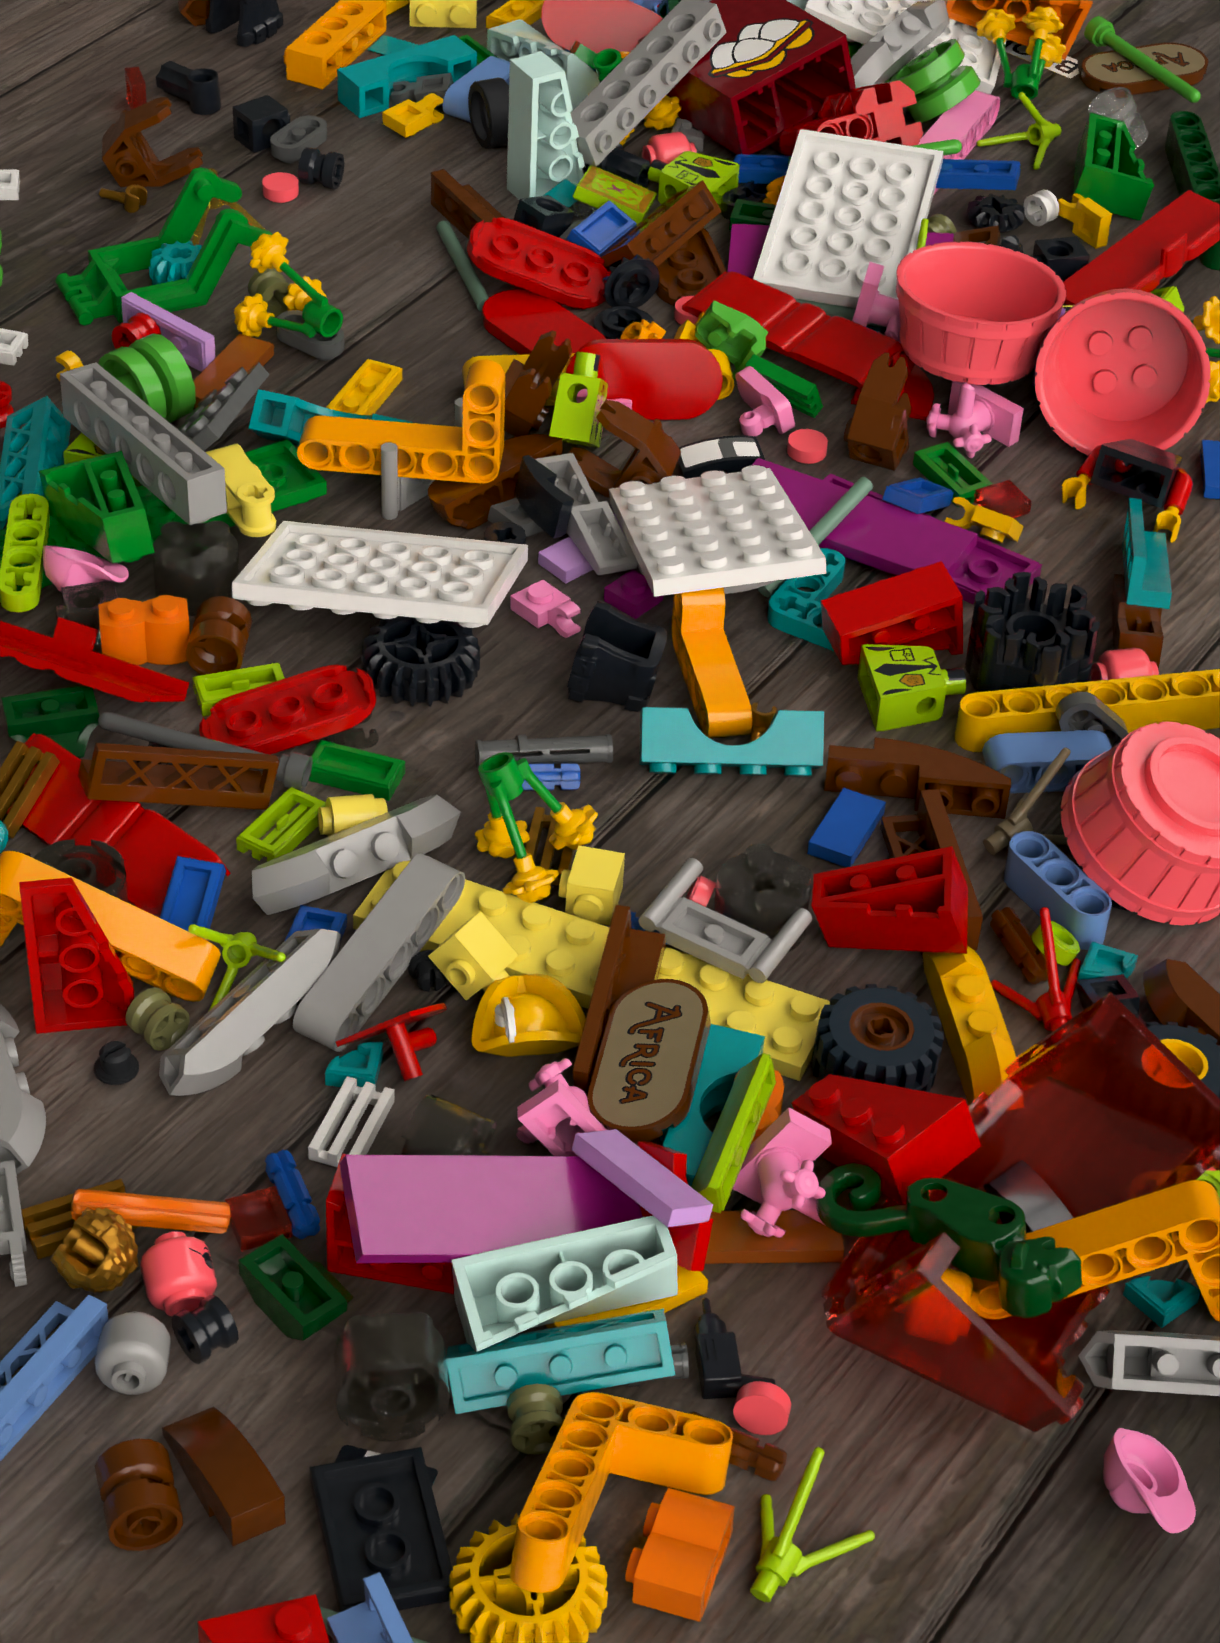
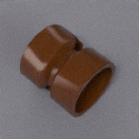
(219, 636)
(138, 1494)

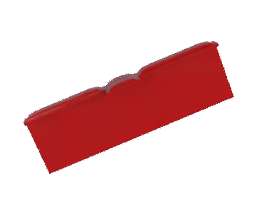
(1151, 250)
(799, 329)
(73, 658)
(140, 835)

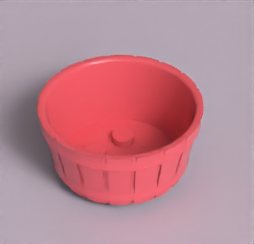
(976, 310)
(1122, 372)
(1150, 822)

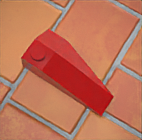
(70, 961)

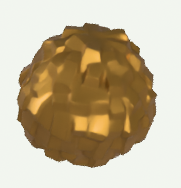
(97, 1251)

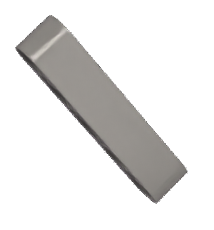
(379, 951)

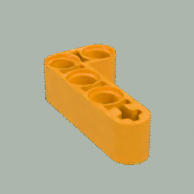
(709, 664)

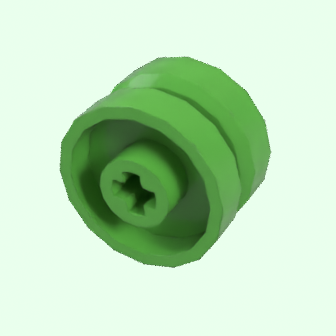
(938, 80)
(155, 374)

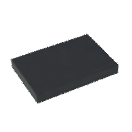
(385, 1520)

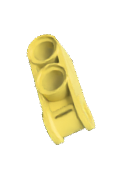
(246, 492)

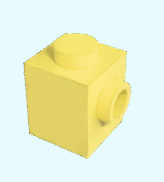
(593, 884)
(474, 956)

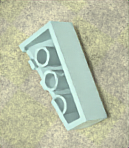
(521, 39)
(540, 128)
(563, 1278)

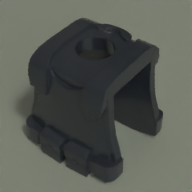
(256, 19)
(616, 659)

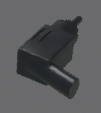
(718, 1358)

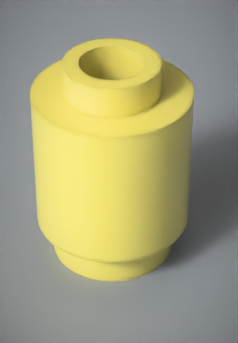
(348, 811)

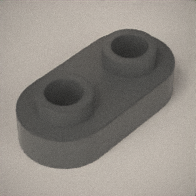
(297, 135)
(317, 346)
(1087, 712)

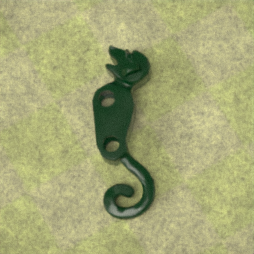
(1027, 1271)

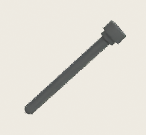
(293, 769)

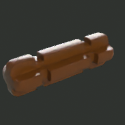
(1019, 944)
(746, 1452)

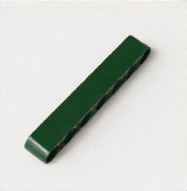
(1194, 166)

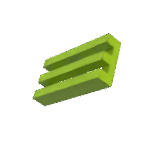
(220, 685)
(289, 830)

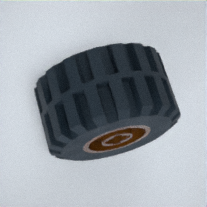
(878, 1038)

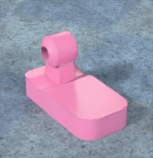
(768, 404)

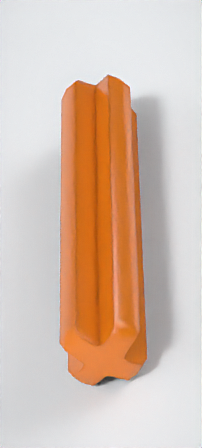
(156, 1210)

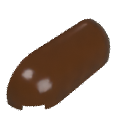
(469, 503)

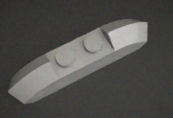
(899, 42)
(353, 854)
(235, 1026)
(20, 1113)
(1154, 1362)

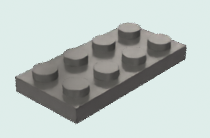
(221, 407)

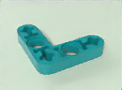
(798, 610)

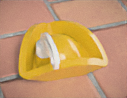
(527, 1017)

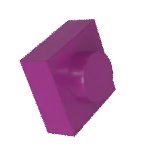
(631, 594)

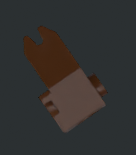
(131, 157)
(532, 383)
(879, 422)
(650, 460)

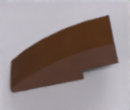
(1134, 624)
(227, 1475)

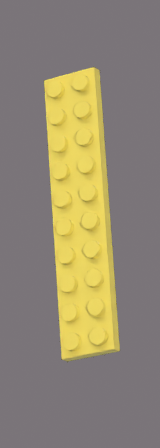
(572, 953)

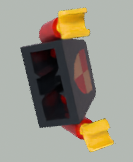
(1138, 473)

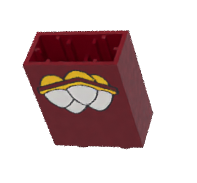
(763, 74)

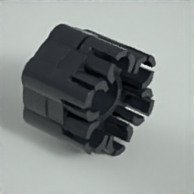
(1030, 643)

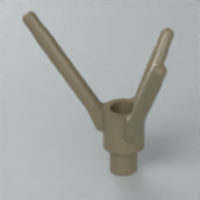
(1018, 819)

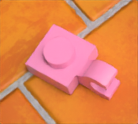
(545, 605)

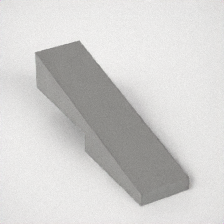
(591, 522)

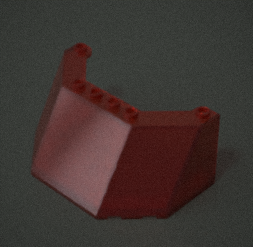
(1102, 1123)

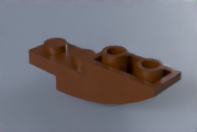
(906, 768)

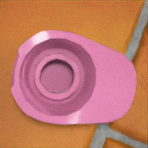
(77, 567)
(1147, 1479)

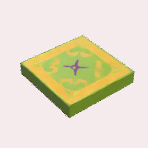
(602, 186)

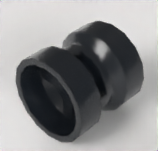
(321, 167)

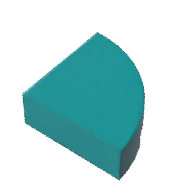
(1107, 961)
(359, 1064)
(1160, 1298)

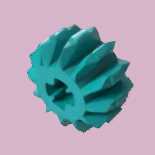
(172, 261)

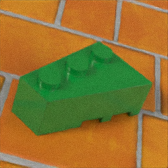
(1109, 169)
(100, 506)

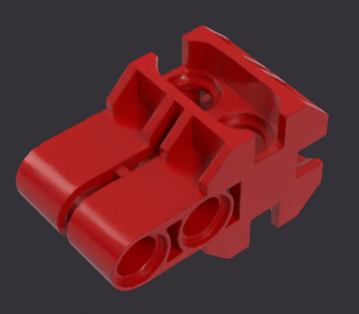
(864, 113)

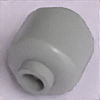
(131, 1350)

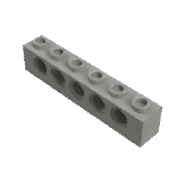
(645, 77)
(152, 447)

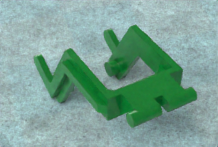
(100, 288)

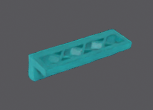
(44, 439)
(1144, 562)
(564, 1357)

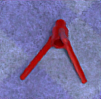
(1054, 1005)

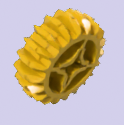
(501, 1612)

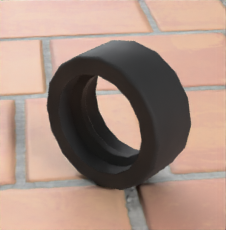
(489, 112)

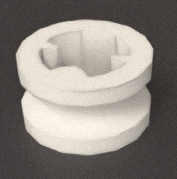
(1048, 203)

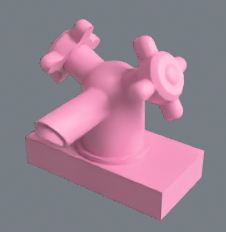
(877, 307)
(975, 411)
(555, 1112)
(781, 1171)

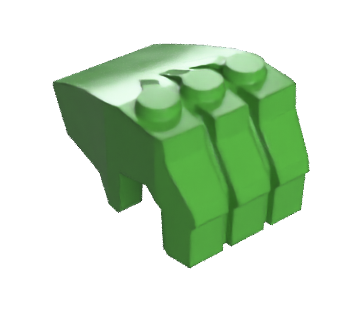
(731, 333)

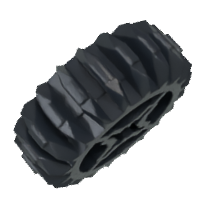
(420, 659)

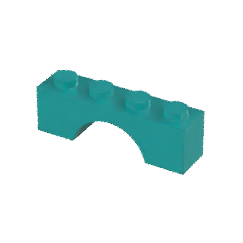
(369, 84)
(284, 416)
(673, 740)
(723, 1057)

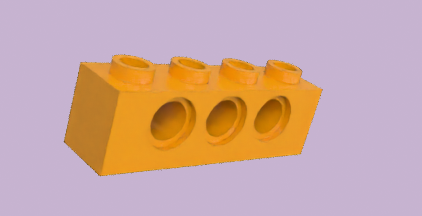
(334, 41)

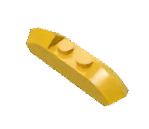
(970, 1019)

